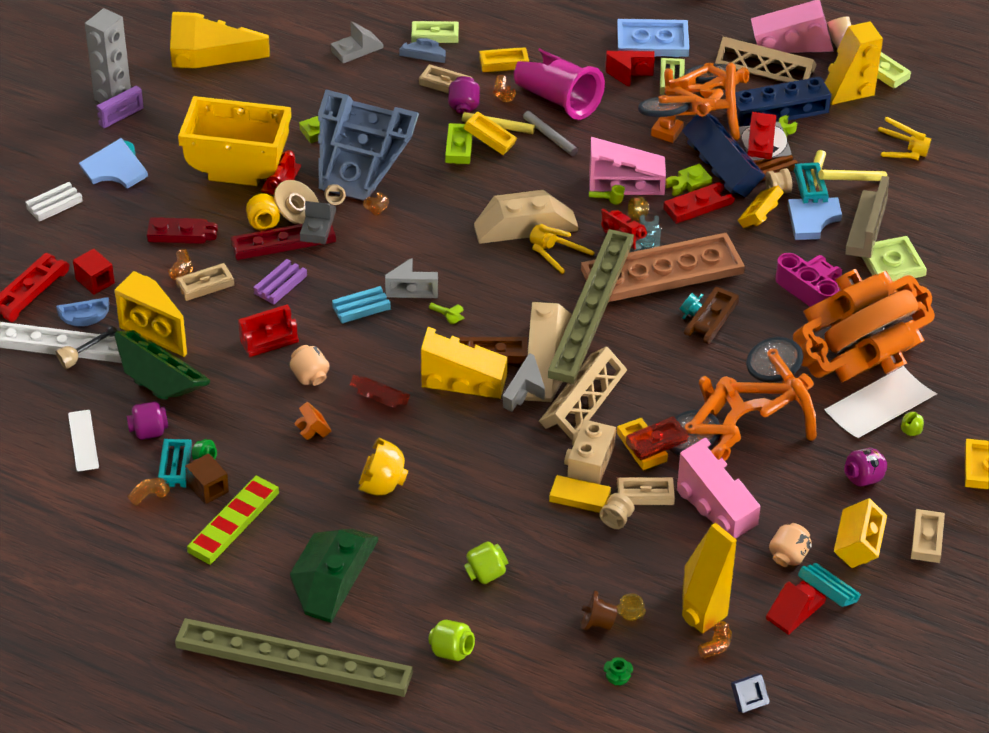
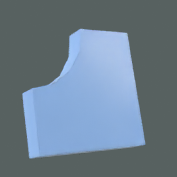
(114, 164)
(810, 217)

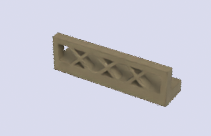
(868, 221)

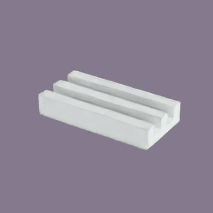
(53, 201)

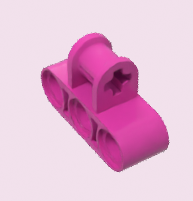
(807, 280)

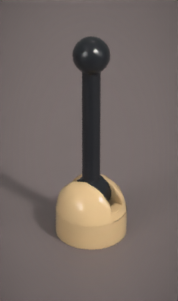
(68, 355)

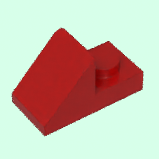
(629, 63)
(794, 605)

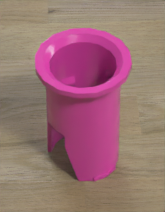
(562, 83)

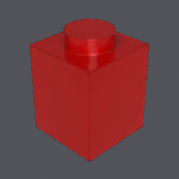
(93, 271)

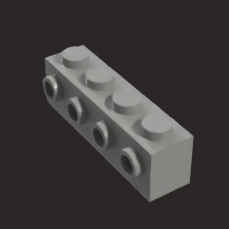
(107, 55)

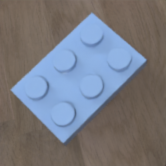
(663, 37)

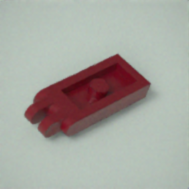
(181, 230)

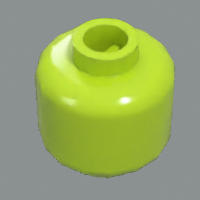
(486, 562)
(451, 640)

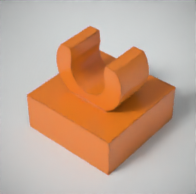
(667, 128)
(313, 421)

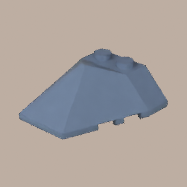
(359, 143)

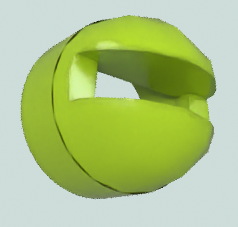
(916, 425)

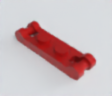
(30, 285)

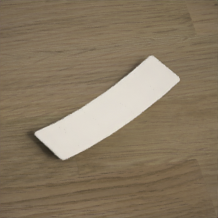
(83, 440)

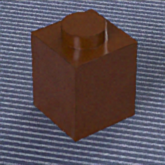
(207, 478)

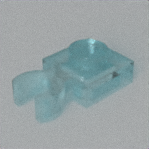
(653, 234)

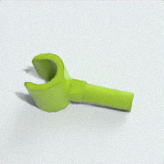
(615, 196)
(452, 314)

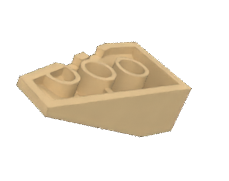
(546, 331)

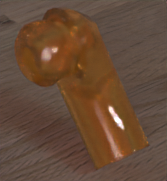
(376, 205)
(149, 486)

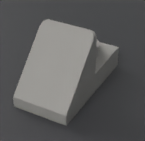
(357, 45)
(408, 284)
(526, 380)

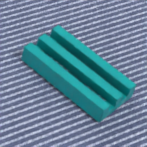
(805, 195)
(173, 477)
(829, 585)

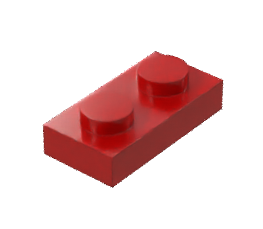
(761, 135)

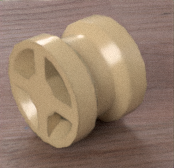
(781, 178)
(616, 511)

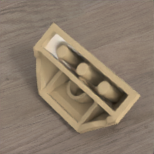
(518, 213)

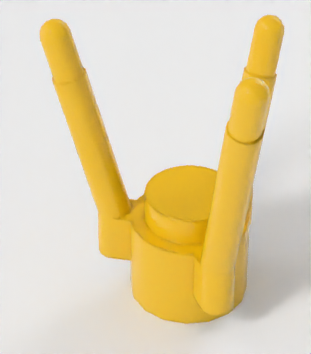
(917, 142)
(545, 237)

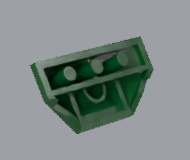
(156, 367)
(330, 569)

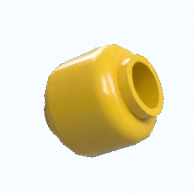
(262, 212)

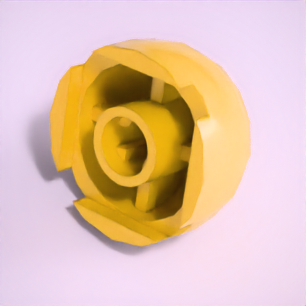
(383, 469)

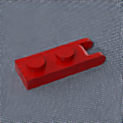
(697, 203)

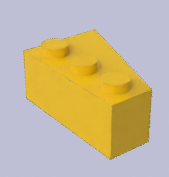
(857, 64)
(461, 368)

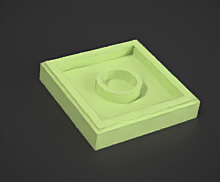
(897, 258)

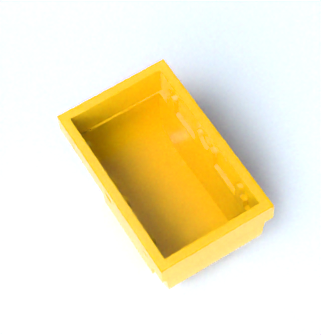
(234, 141)

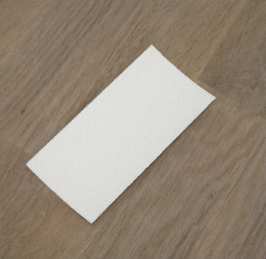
(879, 402)

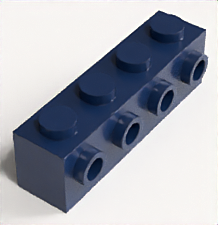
(793, 99)
(723, 154)

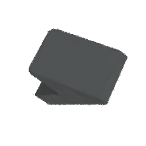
(317, 222)

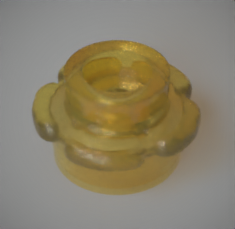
(637, 207)
(631, 607)

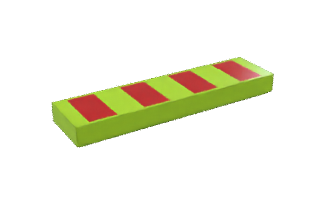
(232, 520)

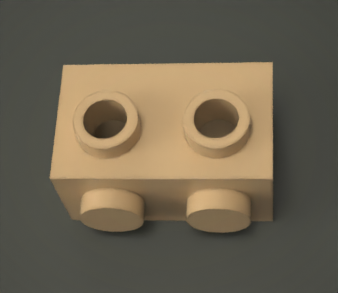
(590, 451)

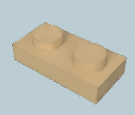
(927, 535)

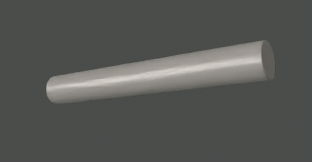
(550, 133)

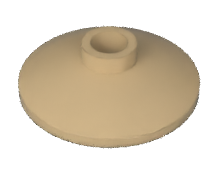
(291, 199)

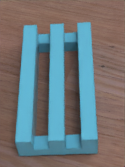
(361, 304)

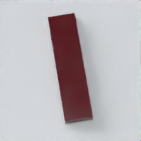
(272, 241)

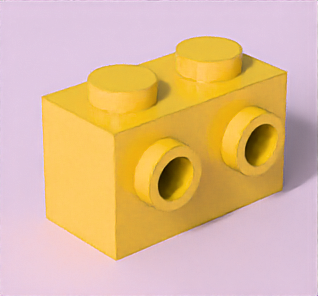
(860, 533)

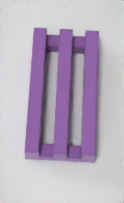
(120, 106)
(276, 280)

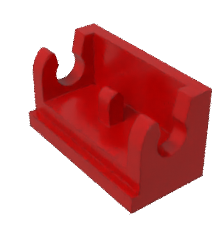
(268, 331)

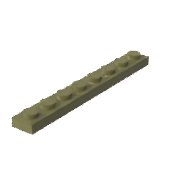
(590, 307)
(294, 657)

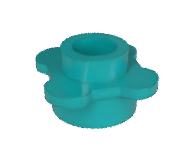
(691, 305)

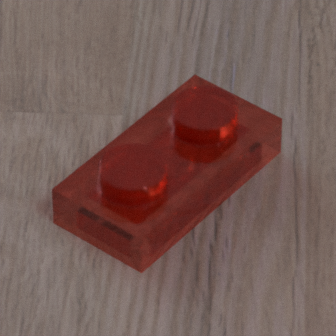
(369, 387)
(656, 438)

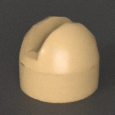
(334, 200)

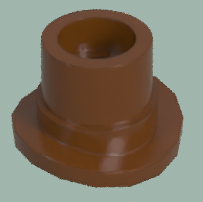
(598, 613)

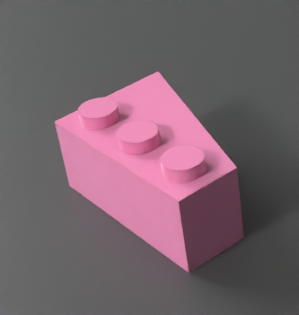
(794, 29)
(714, 492)

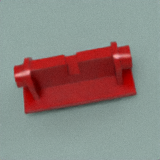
(286, 170)
(618, 221)

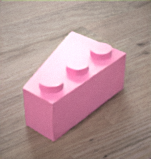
(621, 165)

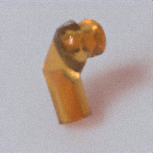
(502, 91)
(182, 266)
(720, 641)

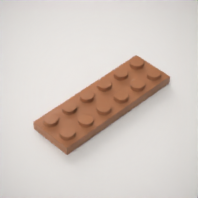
(674, 266)

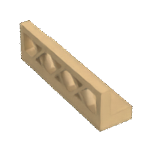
(769, 56)
(572, 393)

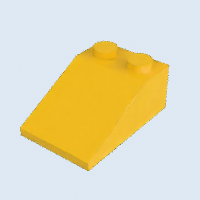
(150, 312)

